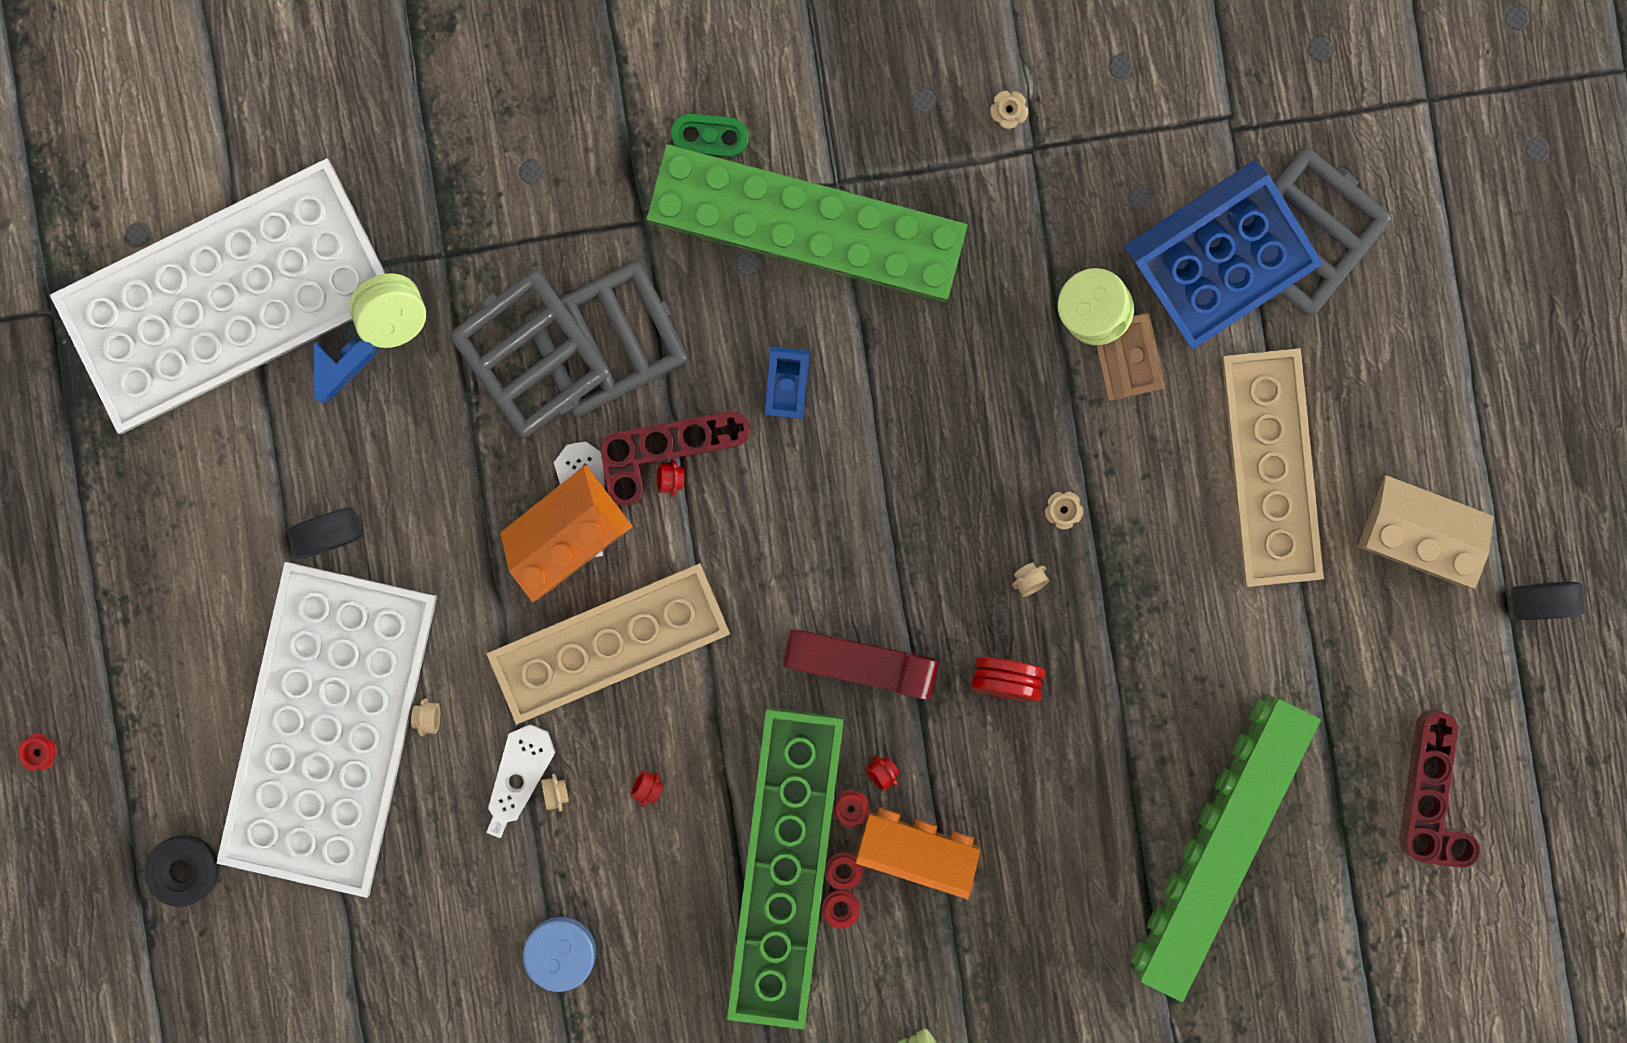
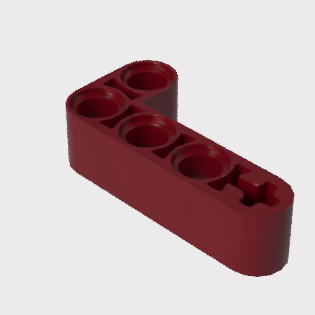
(676, 448)
(861, 663)
(1438, 787)

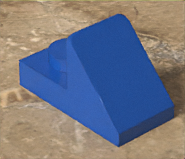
(332, 375)
(787, 382)

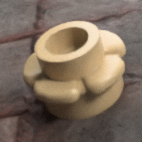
(999, 113)
(1074, 512)
(1030, 579)
(426, 717)
(554, 793)

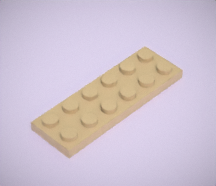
(1272, 467)
(608, 643)

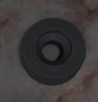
(324, 533)
(1547, 600)
(163, 883)

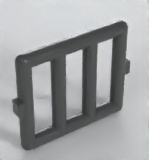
(1357, 245)
(576, 343)
(644, 372)

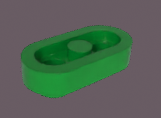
(710, 135)

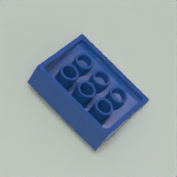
(1224, 254)

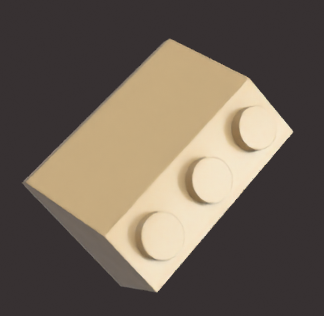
(1428, 533)

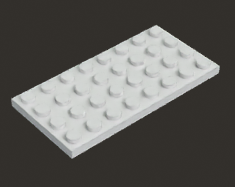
(219, 296)
(326, 729)

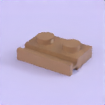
(1132, 361)

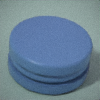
(559, 954)

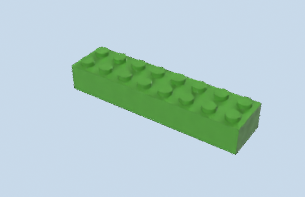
(806, 223)
(1223, 847)
(785, 868)

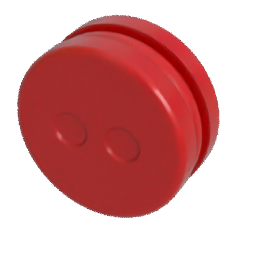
(1008, 679)

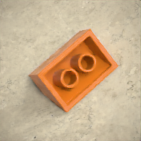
(562, 533)
(918, 852)

